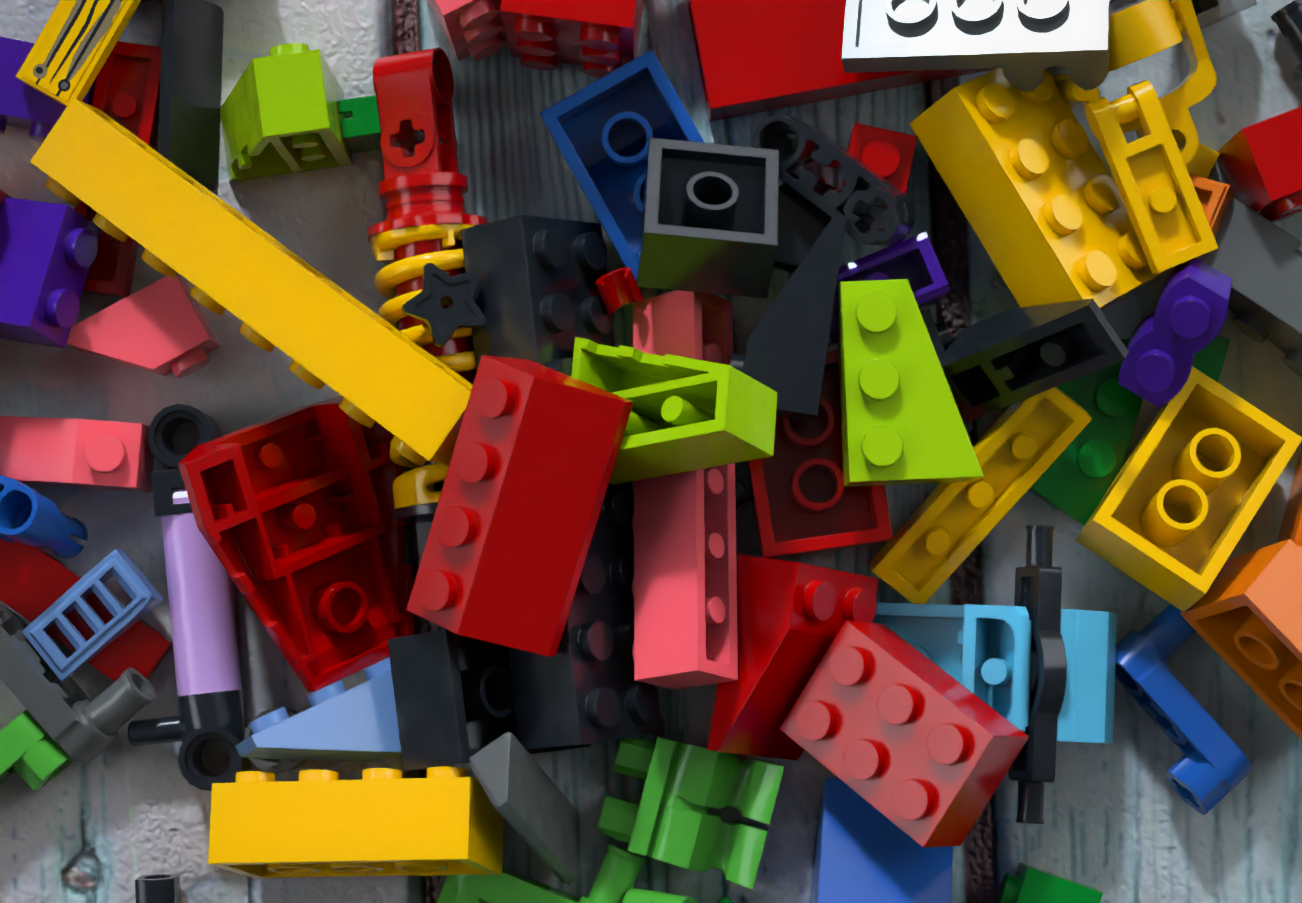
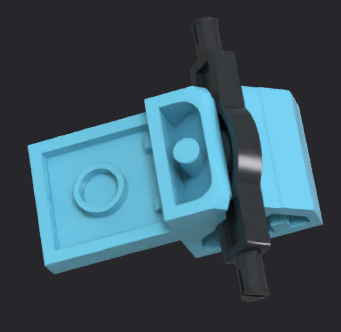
(1027, 661)

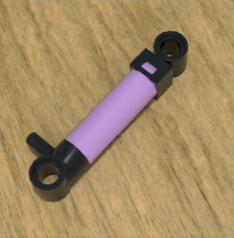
(199, 617)

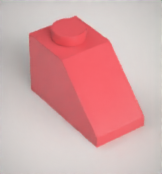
(150, 330)

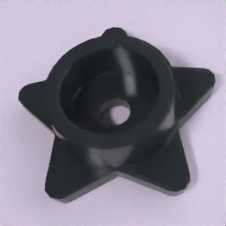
(443, 321)

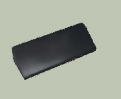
(191, 87)

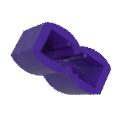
(1185, 321)

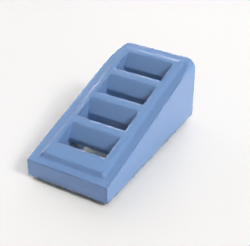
(132, 580)

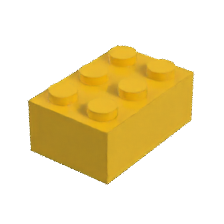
(1189, 490)

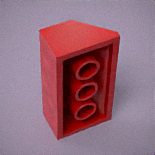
(519, 505)

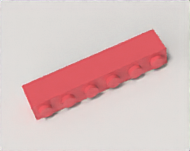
(685, 523)

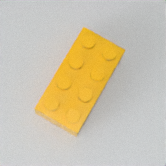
(1034, 191)
(355, 826)

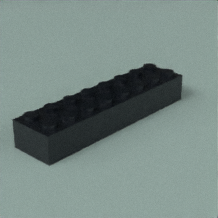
(536, 300)

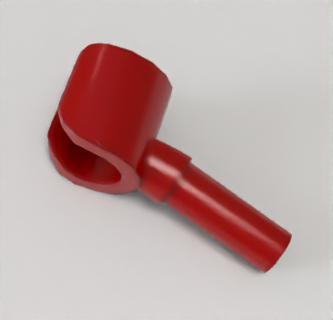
(618, 289)

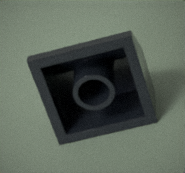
(709, 218)

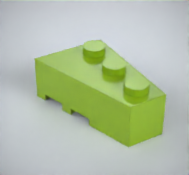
(284, 116)
(894, 393)
(683, 410)

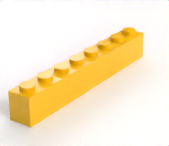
(257, 280)

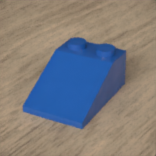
(606, 142)

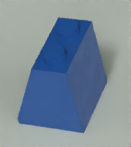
(870, 858)

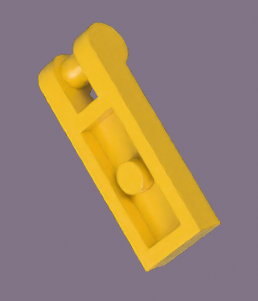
(1152, 178)

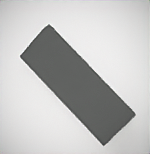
(530, 803)

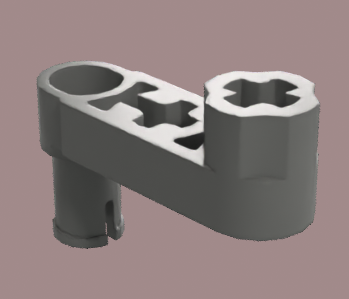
(62, 708)

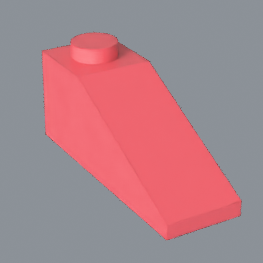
(76, 453)

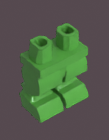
(675, 805)

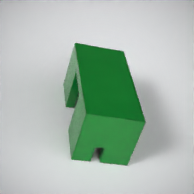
(361, 123)

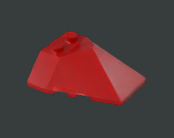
(309, 535)

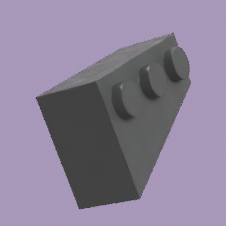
(1264, 279)

